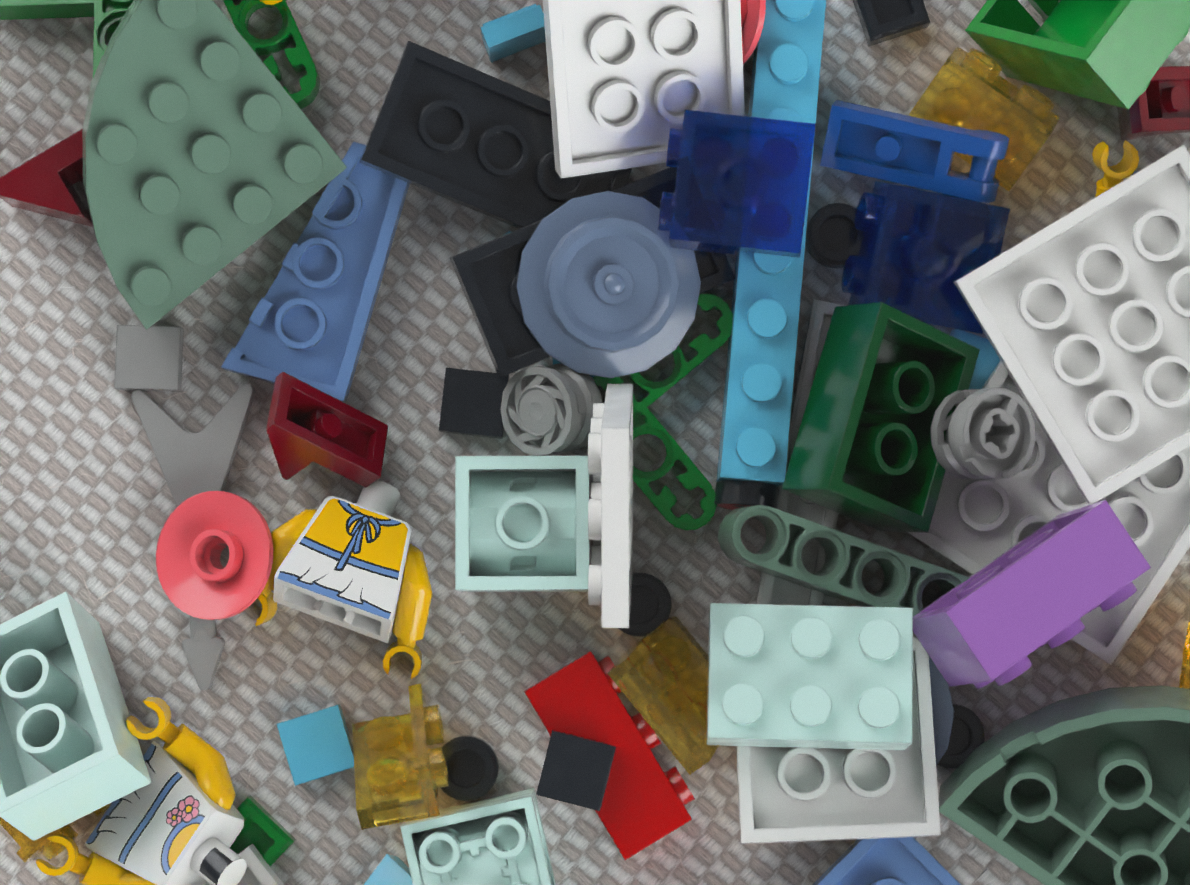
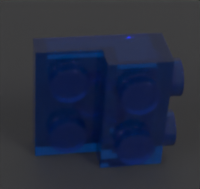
(738, 184)
(917, 250)

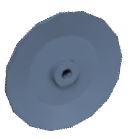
(606, 285)

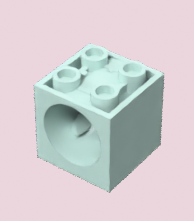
(521, 523)
(481, 844)

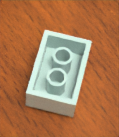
(810, 676)
(61, 720)

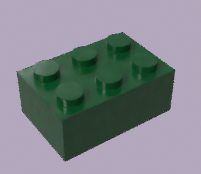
(871, 417)

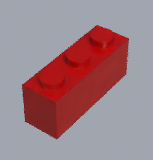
(639, 797)

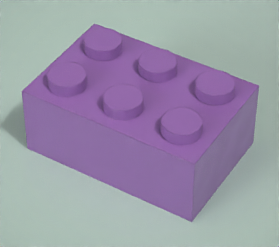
(1031, 597)

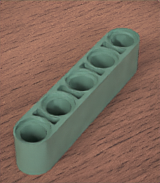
(844, 560)

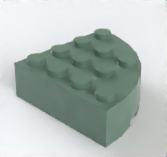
(189, 151)
(1085, 789)

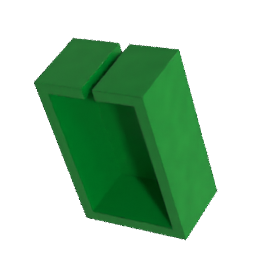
(1084, 46)

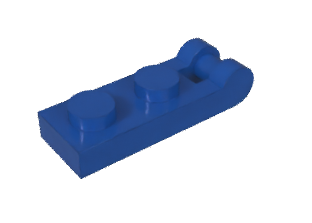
(912, 151)

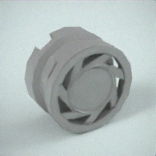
(550, 407)
(985, 435)

